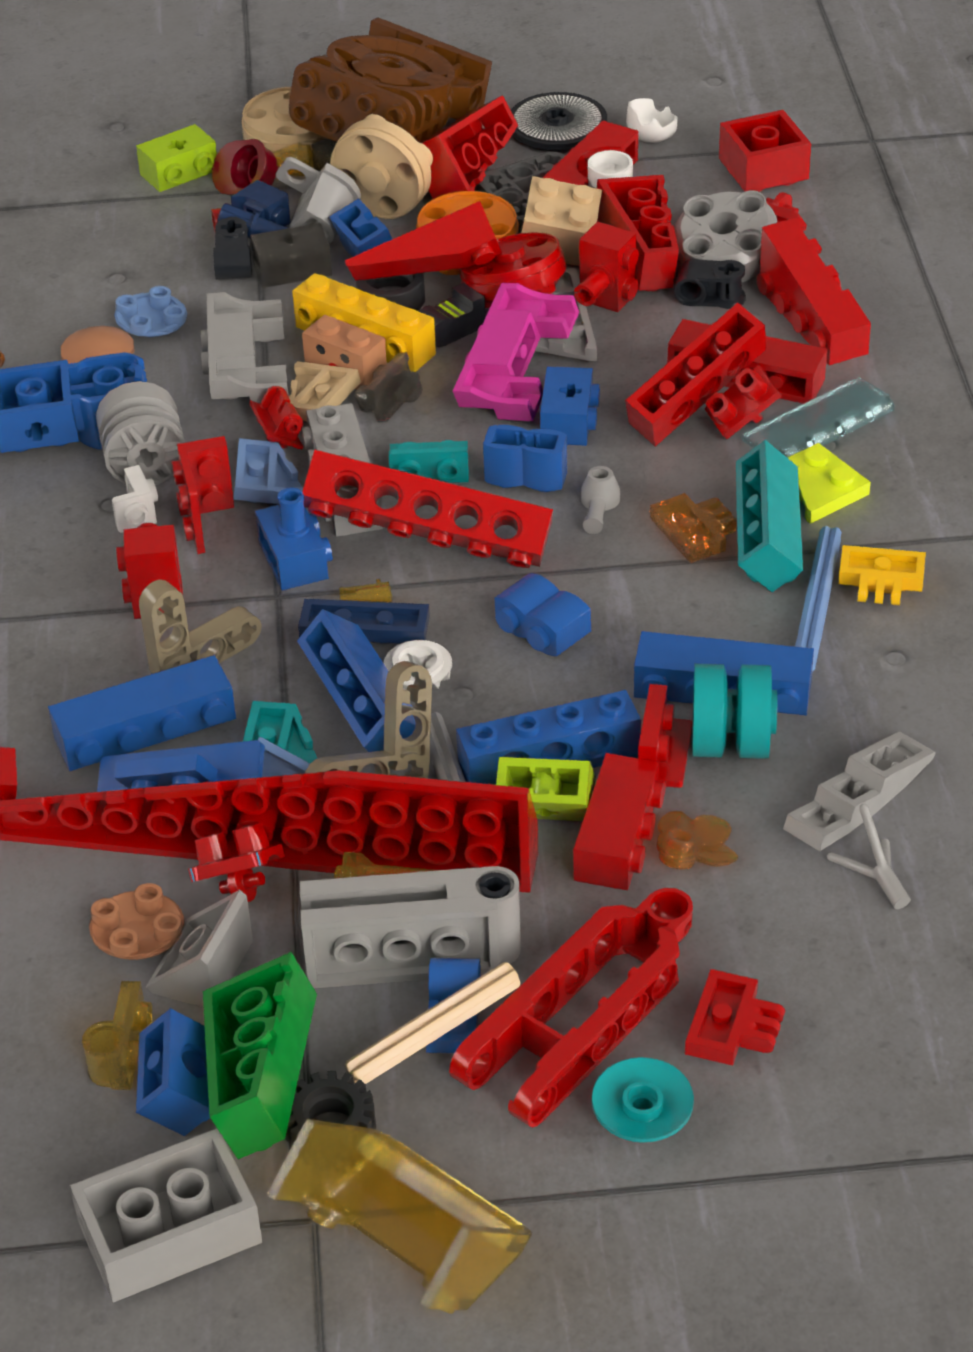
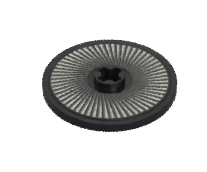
(556, 119)

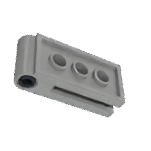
(394, 923)

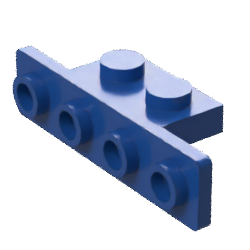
(182, 766)

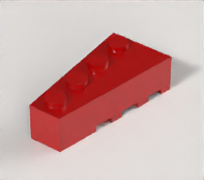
(469, 147)
(810, 292)

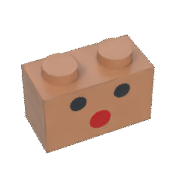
(345, 346)

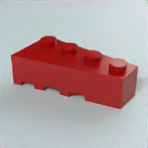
(642, 208)

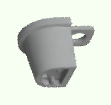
(322, 194)

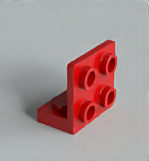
(205, 483)

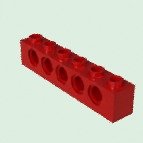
(331, 472)

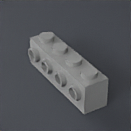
(337, 432)

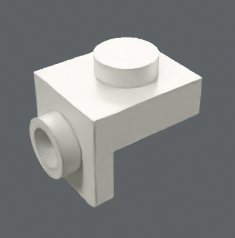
(137, 505)

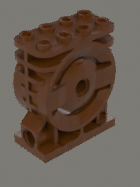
(390, 75)

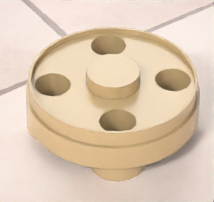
(268, 120)
(385, 165)

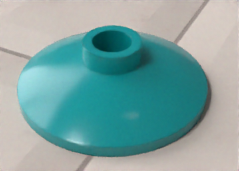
(647, 1085)

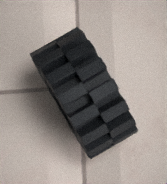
(331, 1096)

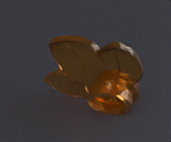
(692, 840)

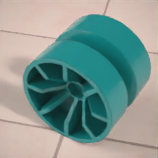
(746, 711)

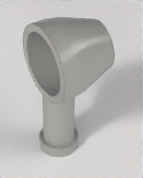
(598, 494)

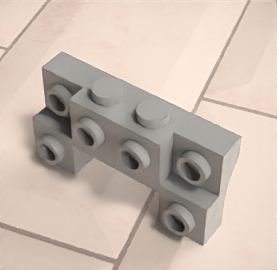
(230, 346)

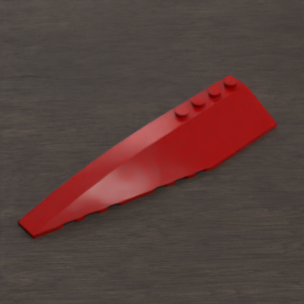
(310, 814)

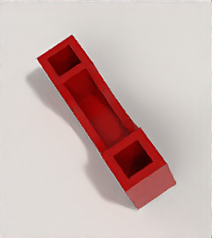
(603, 137)

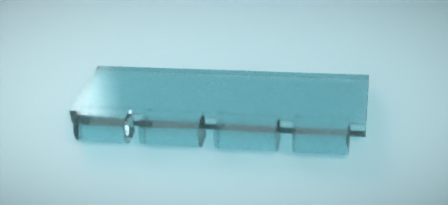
(823, 418)

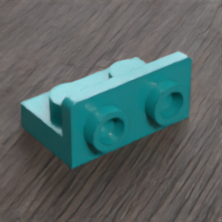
(435, 460)

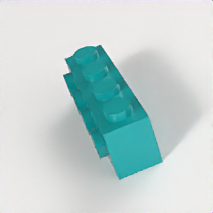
(768, 517)

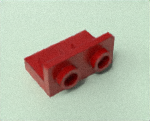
(665, 737)

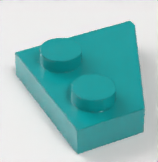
(281, 726)

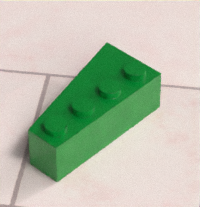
(256, 1051)

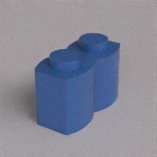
(525, 457)
(542, 614)

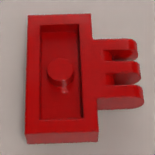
(732, 1019)

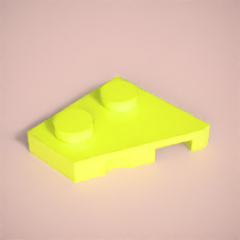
(826, 482)

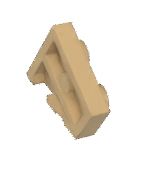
(321, 386)

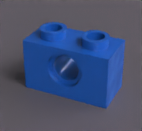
(173, 1073)

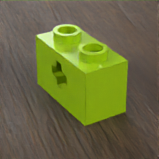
(176, 157)
(556, 786)

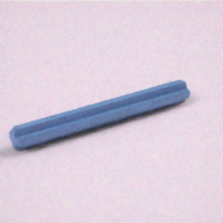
(819, 590)

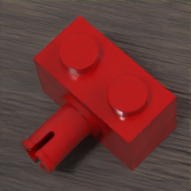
(607, 267)
(148, 556)

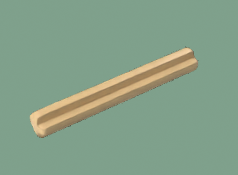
(433, 1023)

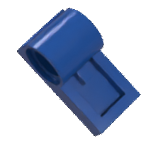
(445, 979)

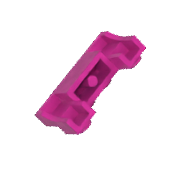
(505, 347)

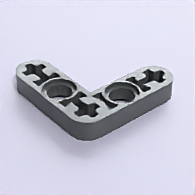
(515, 179)

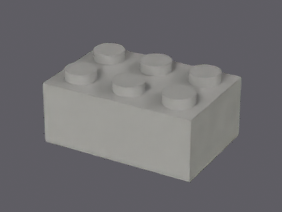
(166, 1214)

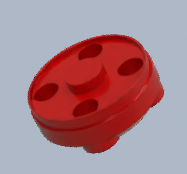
(526, 259)

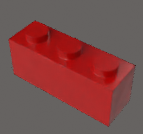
(618, 822)

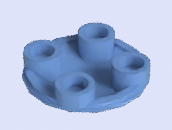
(150, 313)

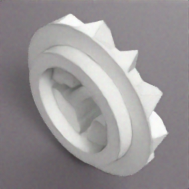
(424, 653)

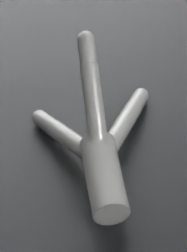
(882, 872)

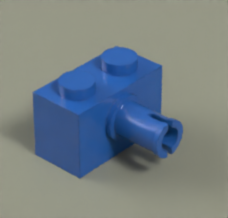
(293, 541)

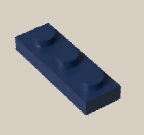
(378, 620)

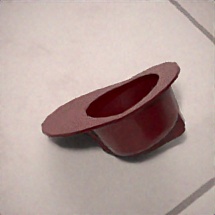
(241, 164)

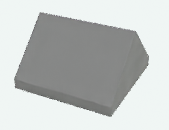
(206, 951)

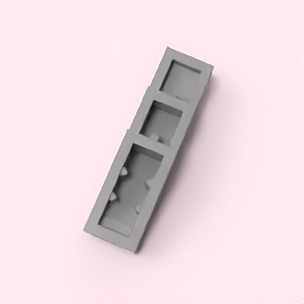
(869, 778)

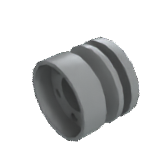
(140, 428)

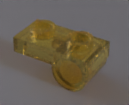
(113, 1045)

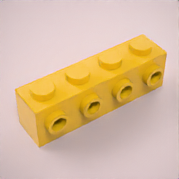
(400, 326)

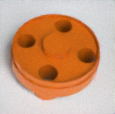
(498, 211)

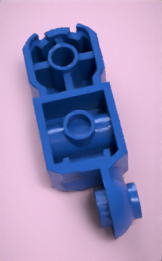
(58, 400)

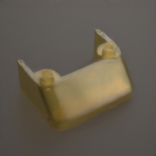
(404, 1206)

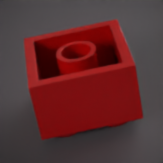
(764, 151)

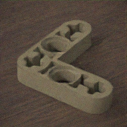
(229, 631)
(397, 751)

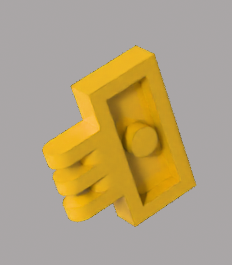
(881, 571)

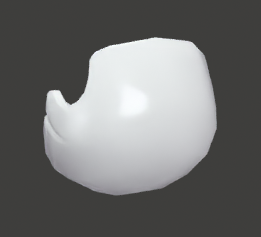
(651, 124)

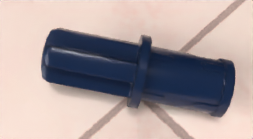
(254, 222)

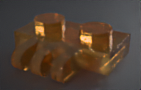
(694, 528)

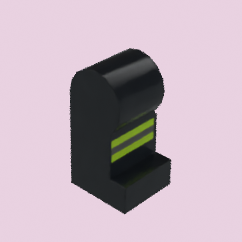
(457, 315)

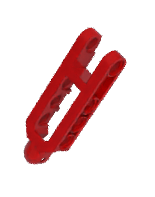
(569, 1059)

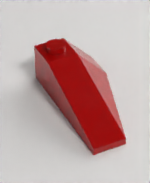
(444, 244)

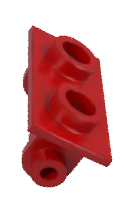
(279, 418)

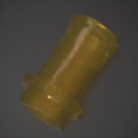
(373, 592)

